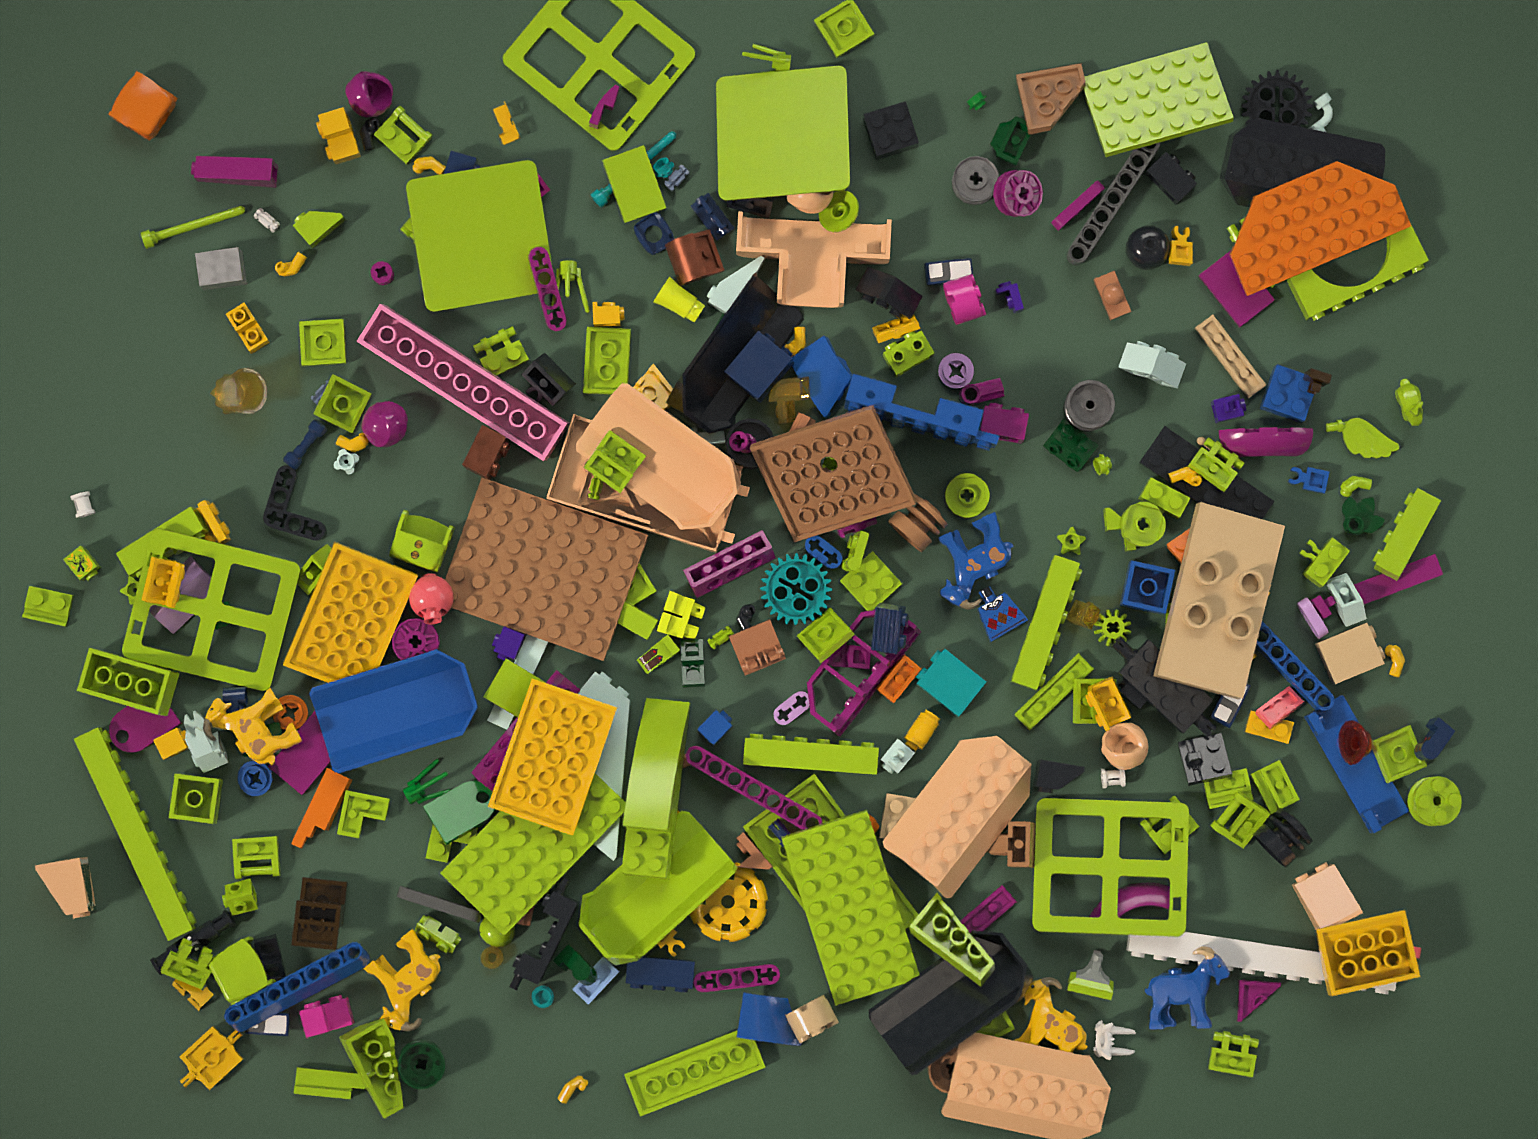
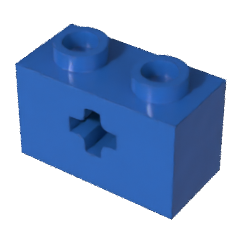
(716, 726)

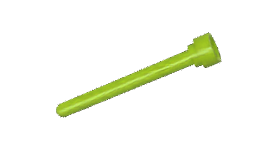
(151, 238)

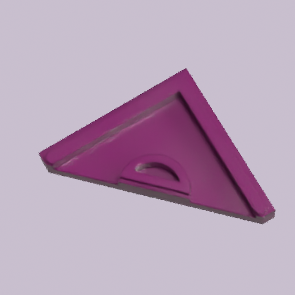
(856, 527)
(1253, 994)

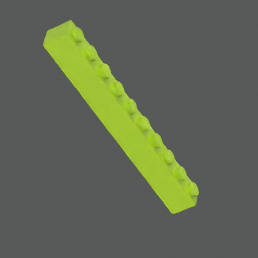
(135, 834)

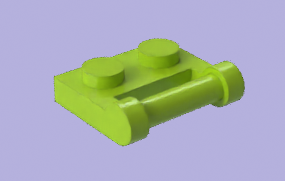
(397, 140)
(857, 546)
(1245, 824)
(1162, 837)
(256, 849)

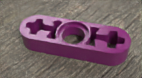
(1078, 205)

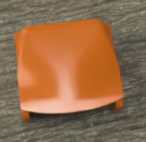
(143, 106)

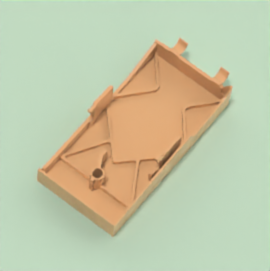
(572, 485)

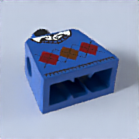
(999, 614)

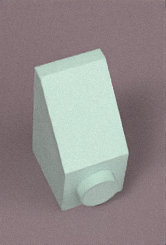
(1348, 601)

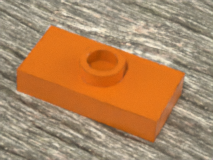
(898, 678)

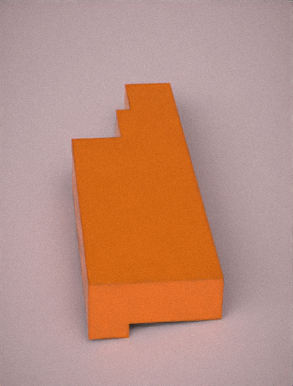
(323, 806)

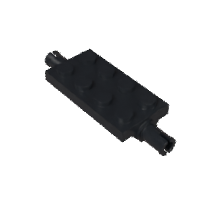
(1175, 701)

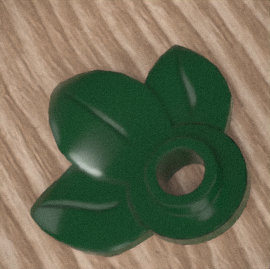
(1362, 514)

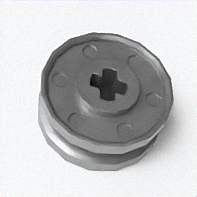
(964, 187)

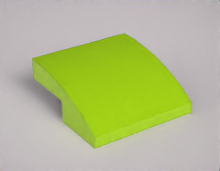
(614, 461)
(510, 687)

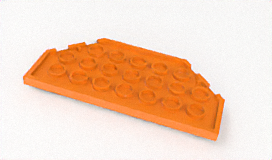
(1313, 223)

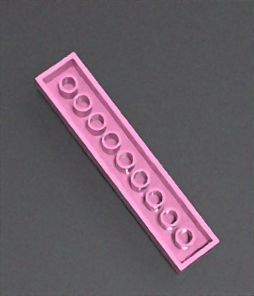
(463, 382)

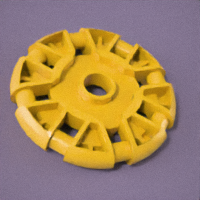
(736, 913)

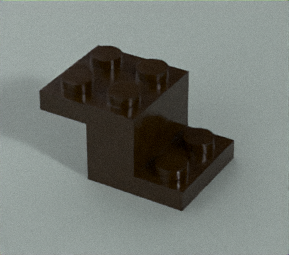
(319, 913)

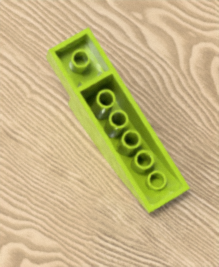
(655, 789)

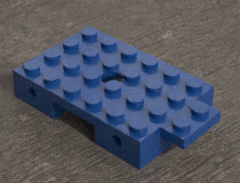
(949, 420)

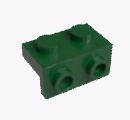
(1070, 445)

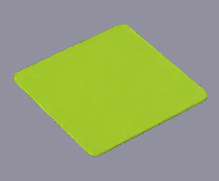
(782, 133)
(477, 234)

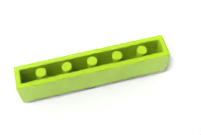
(1045, 623)
(811, 756)

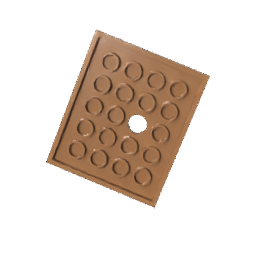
(822, 500)

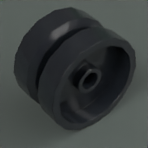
(758, 430)

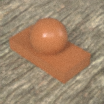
(1112, 295)

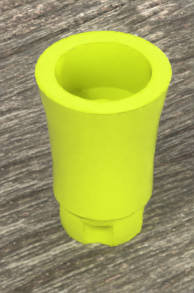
(679, 300)

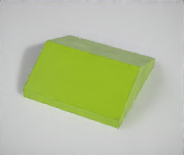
(342, 403)

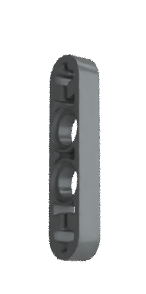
(439, 904)

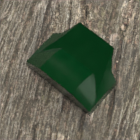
(1011, 140)

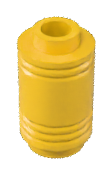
(921, 730)

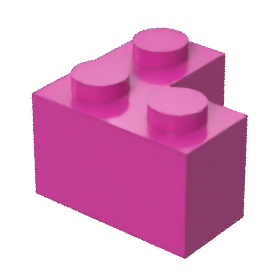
(322, 1018)

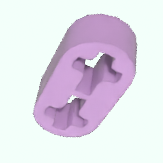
(1312, 618)
(788, 704)

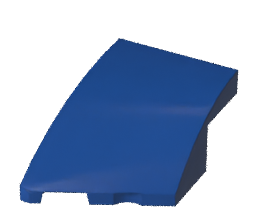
(826, 373)
(765, 1019)

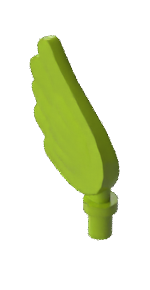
(1363, 438)

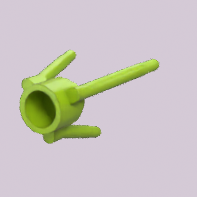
(779, 60)
(568, 271)

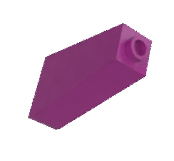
(236, 170)

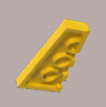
(654, 387)

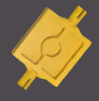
(211, 1058)

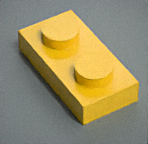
(1280, 732)

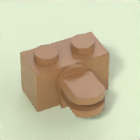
(1017, 845)

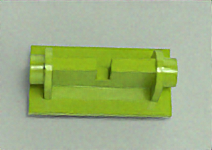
(429, 931)

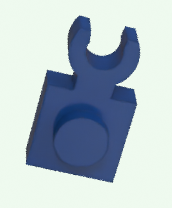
(1313, 480)

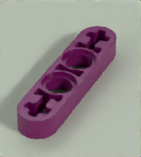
(551, 287)
(737, 981)

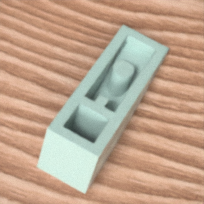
(729, 288)

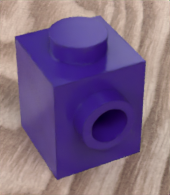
(508, 643)

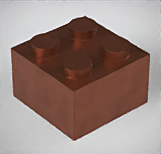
(486, 452)

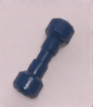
(316, 430)

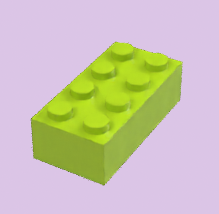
(128, 682)

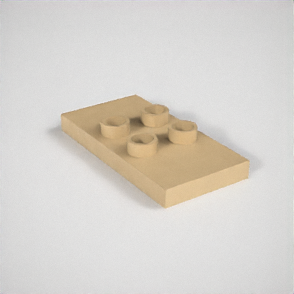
(1219, 601)

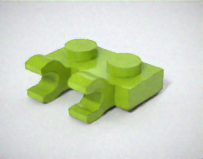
(185, 969)

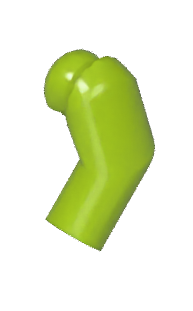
(1353, 483)

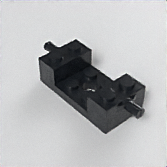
(531, 966)

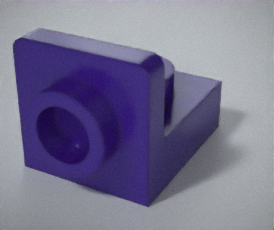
(1014, 299)

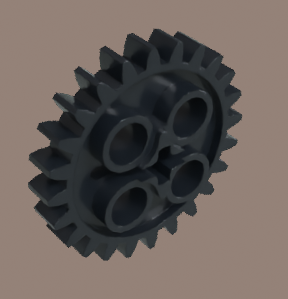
(1297, 106)

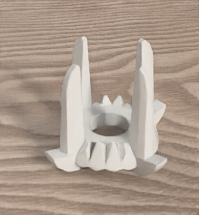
(1104, 1040)

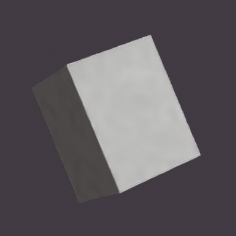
(220, 268)

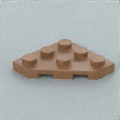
(1048, 95)

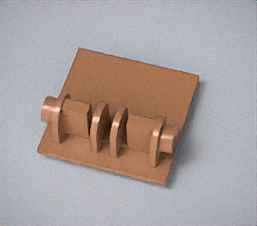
(757, 647)

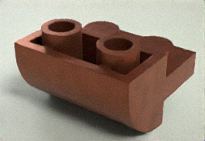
(694, 257)

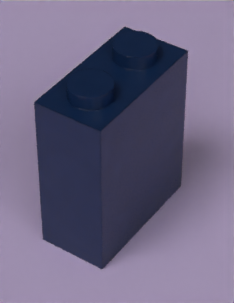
(760, 366)

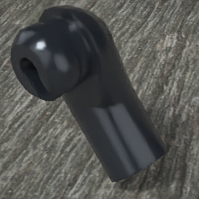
(367, 132)
(745, 616)

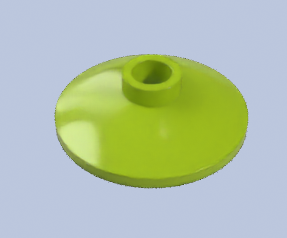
(831, 216)

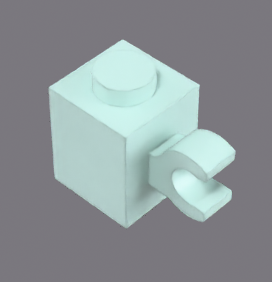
(896, 757)

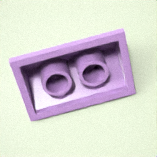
(194, 584)

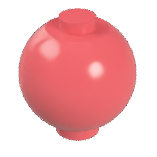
(431, 598)

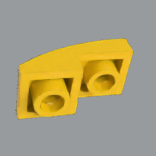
(247, 328)

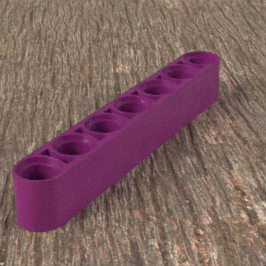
(742, 788)

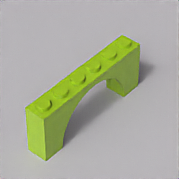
(1317, 296)

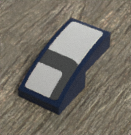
(947, 270)
(1227, 709)
(276, 1025)

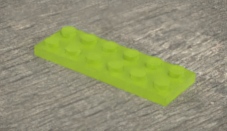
(693, 1071)

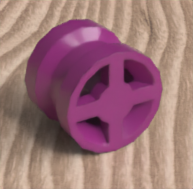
(385, 276)

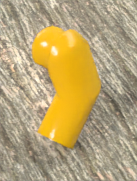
(424, 163)
(290, 268)
(798, 343)
(353, 445)
(1187, 475)
(1397, 658)
(568, 1089)

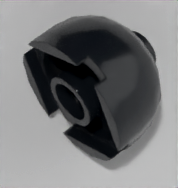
(1148, 247)

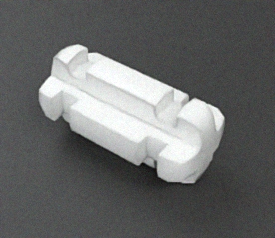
(267, 220)

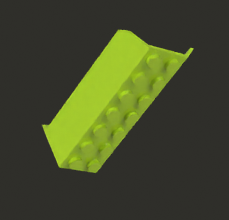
(634, 912)

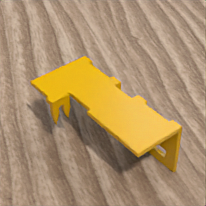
(510, 132)
(197, 994)

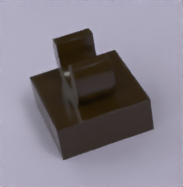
(1317, 380)

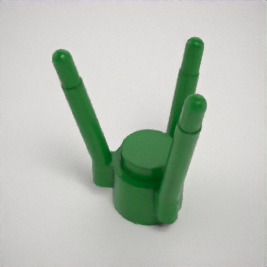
(415, 792)

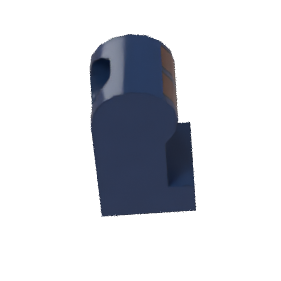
(1434, 740)

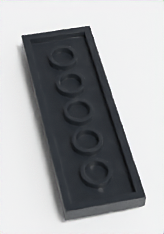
(1173, 452)

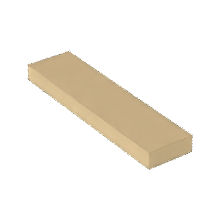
(1230, 356)

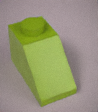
(317, 225)
(312, 569)

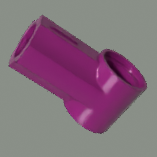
(983, 391)

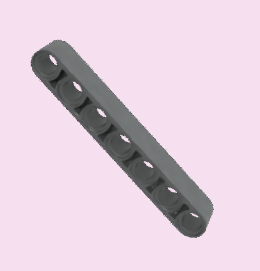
(1106, 207)

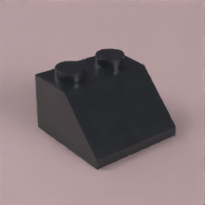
(1054, 775)

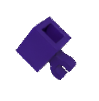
(1228, 408)

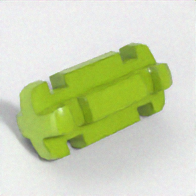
(595, 488)
(720, 637)

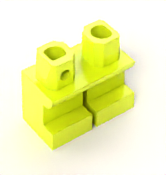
(679, 626)

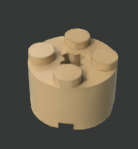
(811, 1018)

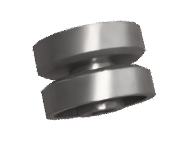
(1080, 415)

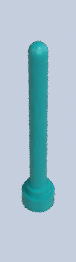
(602, 195)

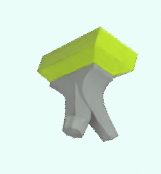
(1092, 979)

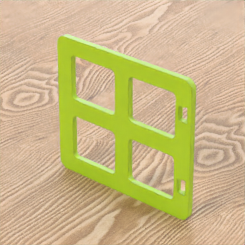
(599, 58)
(213, 610)
(1109, 867)

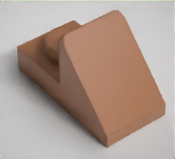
(756, 858)

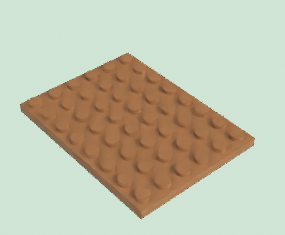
(544, 568)

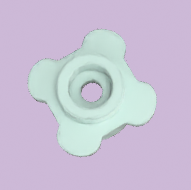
(352, 460)

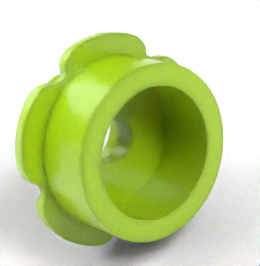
(1102, 464)

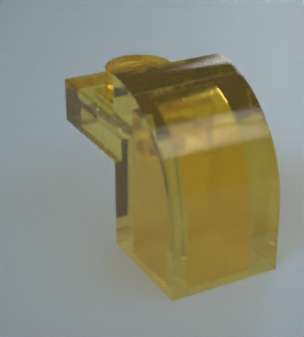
(786, 393)

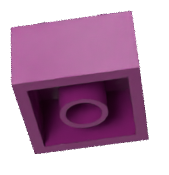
(1007, 424)

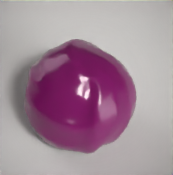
(369, 94)
(385, 424)

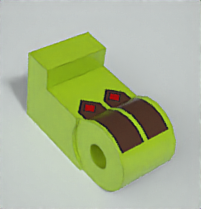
(658, 654)

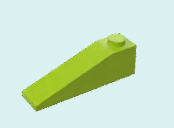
(375, 1061)

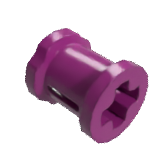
(741, 437)

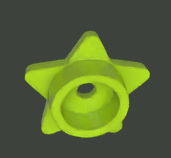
(1071, 535)
(128, 589)

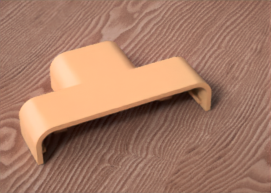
(812, 257)

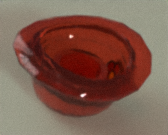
(1354, 742)

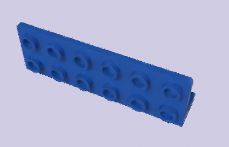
(1364, 782)

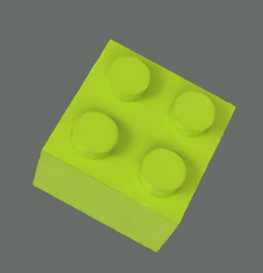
(195, 798)

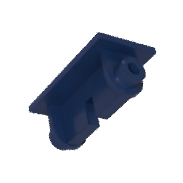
(712, 216)

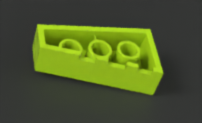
(951, 940)

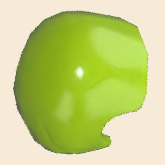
(493, 936)

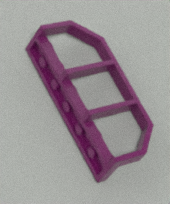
(867, 686)

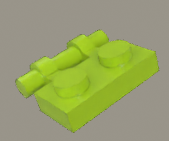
(504, 358)
(1212, 468)
(1233, 1061)

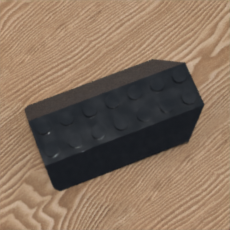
(1273, 153)
(703, 390)
(946, 1006)

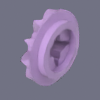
(956, 360)

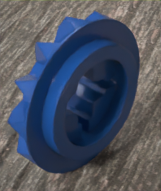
(245, 778)

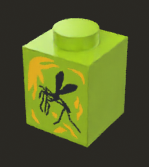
(82, 564)

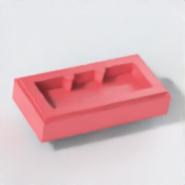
(1279, 707)

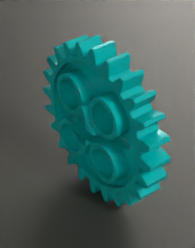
(785, 606)

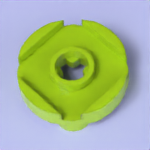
(959, 505)
(1131, 530)

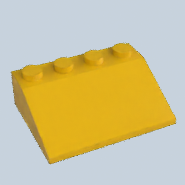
(1367, 953)

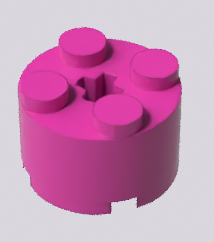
(964, 299)

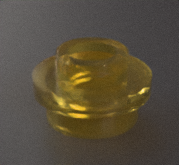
(499, 957)

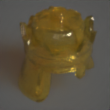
(240, 392)

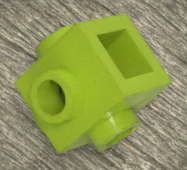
(240, 897)

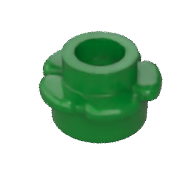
(977, 101)

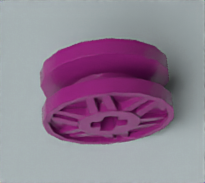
(1018, 193)
(407, 631)

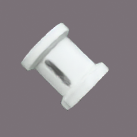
(82, 504)
(1112, 777)

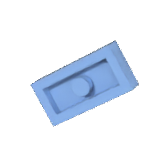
(605, 974)

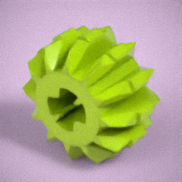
(1112, 619)

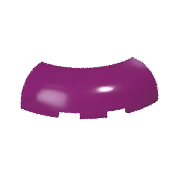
(1266, 441)
(1138, 895)

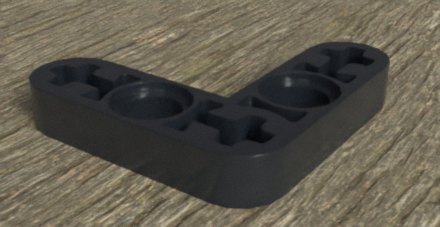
(281, 508)

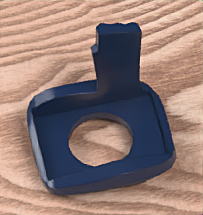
(653, 219)

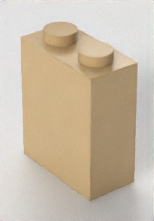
(1350, 653)

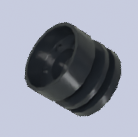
(1282, 837)

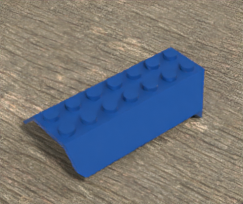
(394, 709)

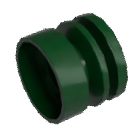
(421, 1077)

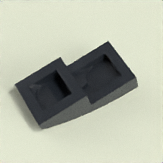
(270, 956)

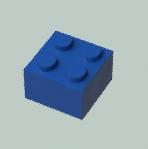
(1287, 394)
(1147, 587)

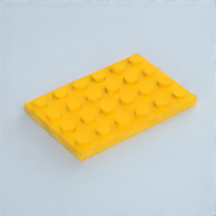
(349, 615)
(552, 757)

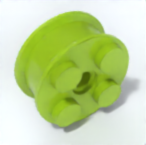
(1446, 798)

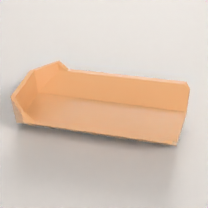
(681, 469)
(961, 811)
(1026, 1089)

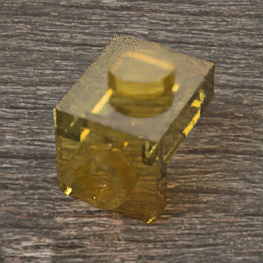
(1083, 614)

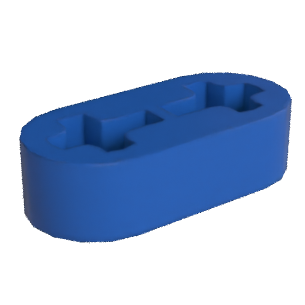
(826, 548)

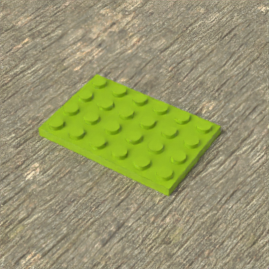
(1156, 99)

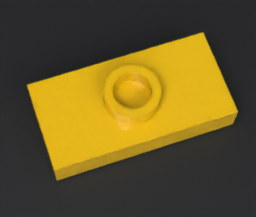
(895, 328)

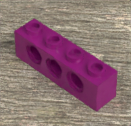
(729, 564)

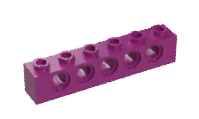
(489, 767)

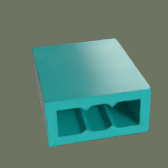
(950, 682)

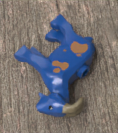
(976, 562)

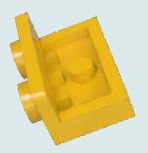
(218, 530)
(163, 582)
(1108, 703)

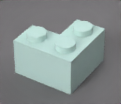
(1152, 363)

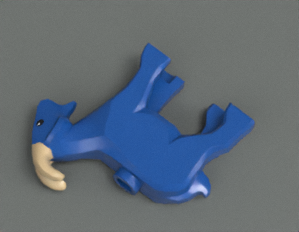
(1184, 988)

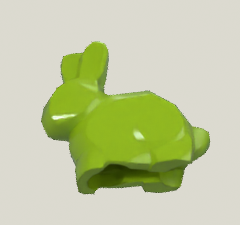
(1410, 402)

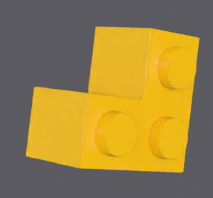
(338, 131)

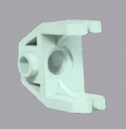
(205, 752)

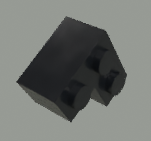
(888, 293)

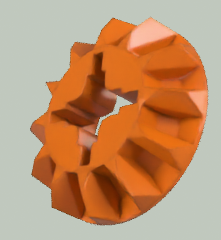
(300, 715)

